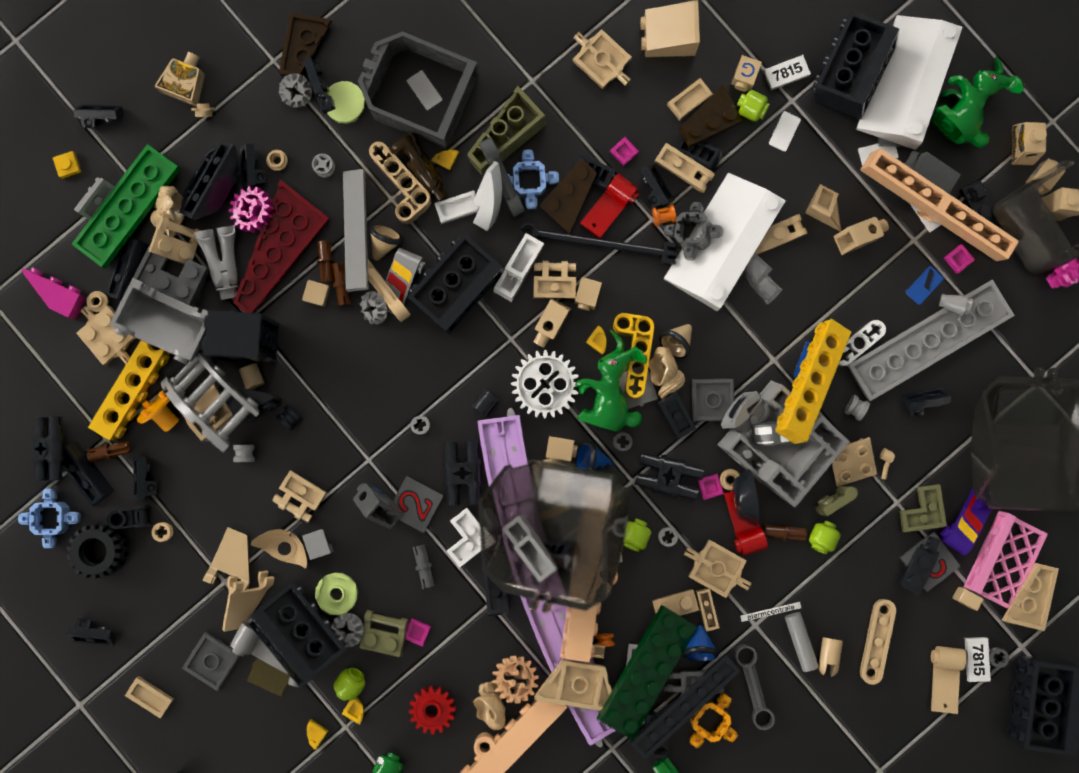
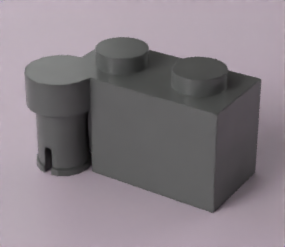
(933, 170)

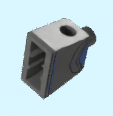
(368, 501)

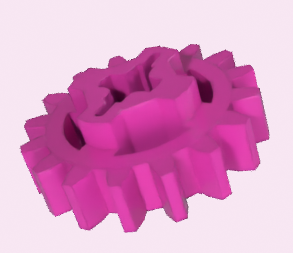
(251, 209)
(1065, 274)

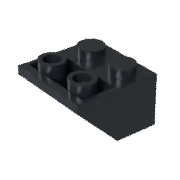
(264, 400)

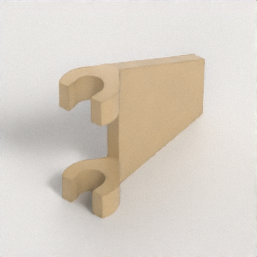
(231, 558)
(244, 602)

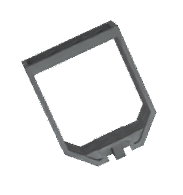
(377, 68)

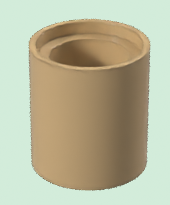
(251, 376)

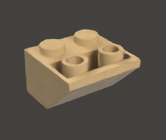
(218, 420)

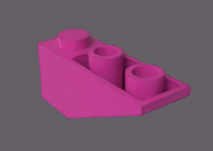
(57, 297)

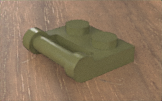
(842, 496)
(382, 640)

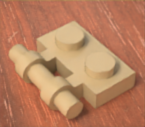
(555, 287)
(301, 490)

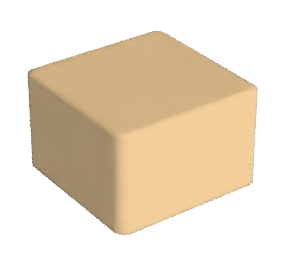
(316, 293)
(967, 598)

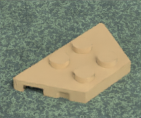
(576, 685)

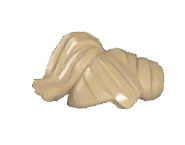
(168, 205)
(665, 372)
(490, 706)

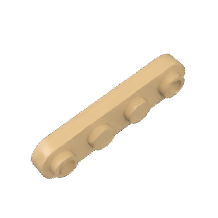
(877, 641)

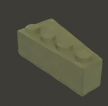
(510, 129)

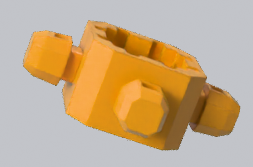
(723, 728)

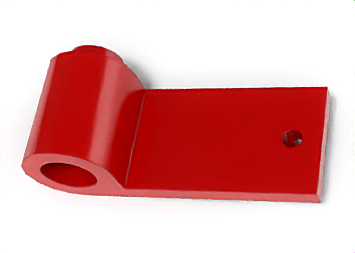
(610, 205)
(749, 537)

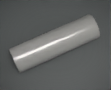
(801, 642)

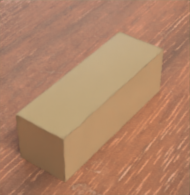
(707, 609)

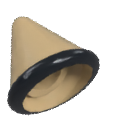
(383, 240)
(677, 340)

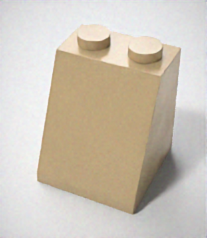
(671, 30)

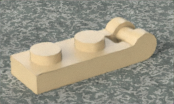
(684, 167)
(779, 234)

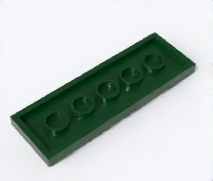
(646, 672)

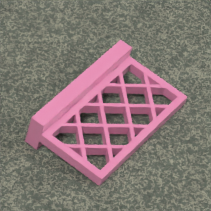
(992, 549)

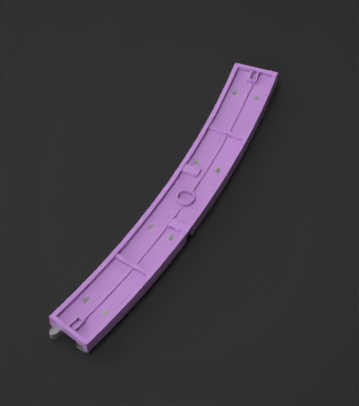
(503, 446)

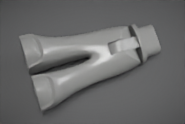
(222, 272)

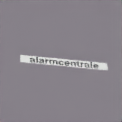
(772, 611)

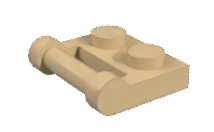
(171, 247)

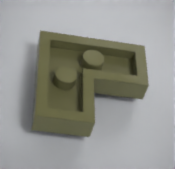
(931, 510)

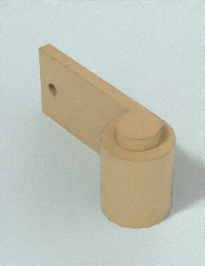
(946, 676)

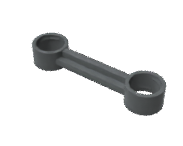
(508, 191)
(754, 687)

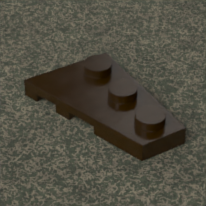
(301, 41)
(711, 118)
(569, 195)

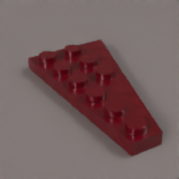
(279, 246)

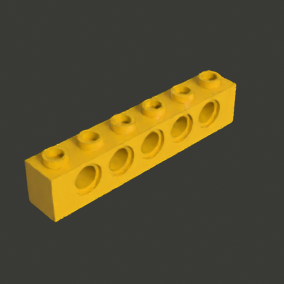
(814, 392)
(102, 421)

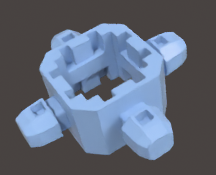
(529, 163)
(34, 518)

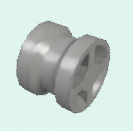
(321, 161)
(856, 407)
(243, 453)

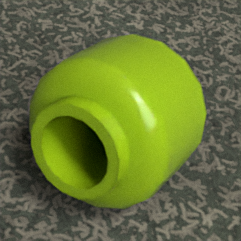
(753, 105)
(636, 535)
(824, 537)
(349, 684)

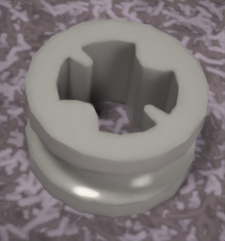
(425, 429)
(673, 540)

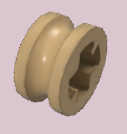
(168, 527)

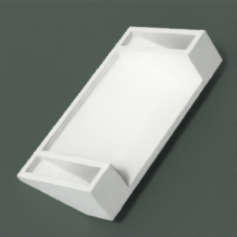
(911, 81)
(746, 216)

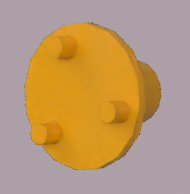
(158, 412)

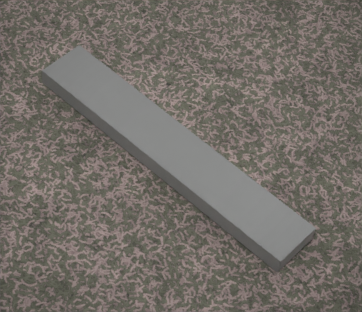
(355, 230)

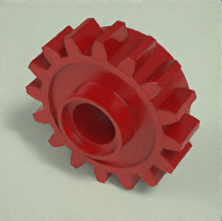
(426, 719)

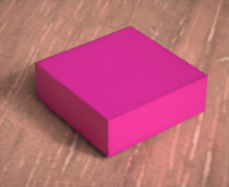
(624, 151)
(959, 258)
(710, 486)
(417, 632)

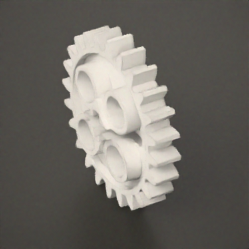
(558, 397)

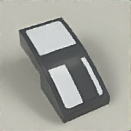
(765, 434)

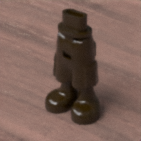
(420, 165)

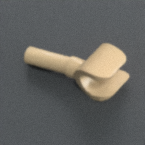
(888, 456)
(599, 651)

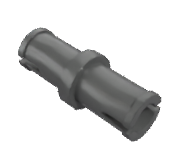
(423, 566)

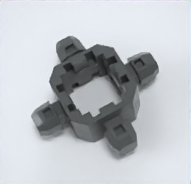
(696, 216)

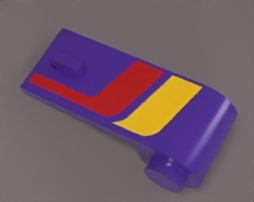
(965, 531)

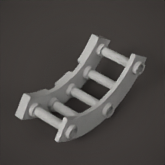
(176, 390)

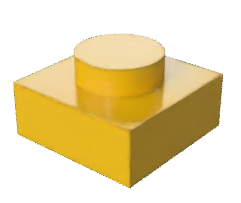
(67, 164)

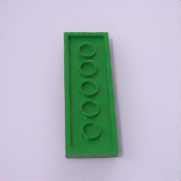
(125, 206)

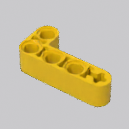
(637, 337)

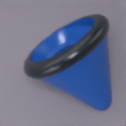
(591, 457)
(700, 647)

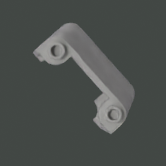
(160, 321)

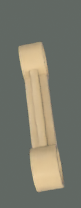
(388, 295)

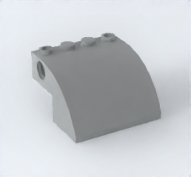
(783, 468)

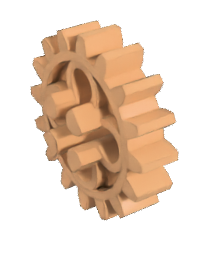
(520, 690)

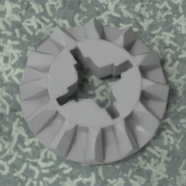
(303, 86)
(373, 299)
(354, 624)

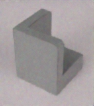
(317, 544)

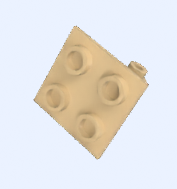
(854, 462)

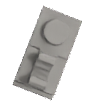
(94, 198)

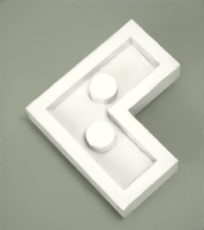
(470, 543)

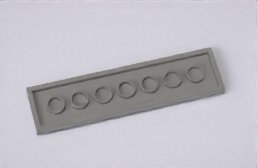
(929, 342)

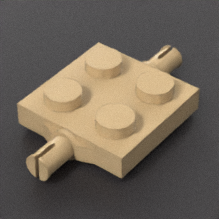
(602, 59)
(101, 337)
(717, 568)

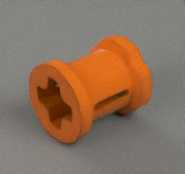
(664, 215)

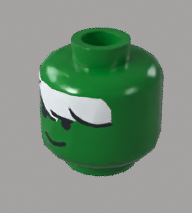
(388, 764)

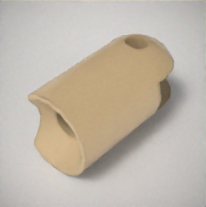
(830, 654)

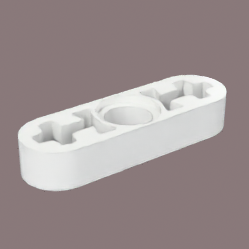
(874, 337)

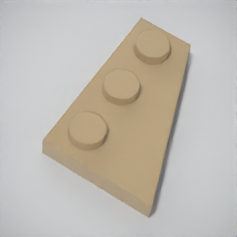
(1034, 598)

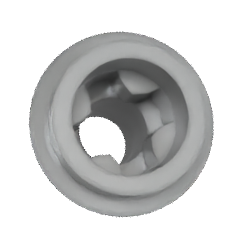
(956, 303)

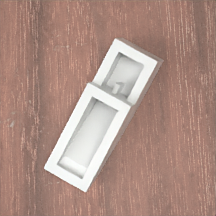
(489, 197)
(518, 267)

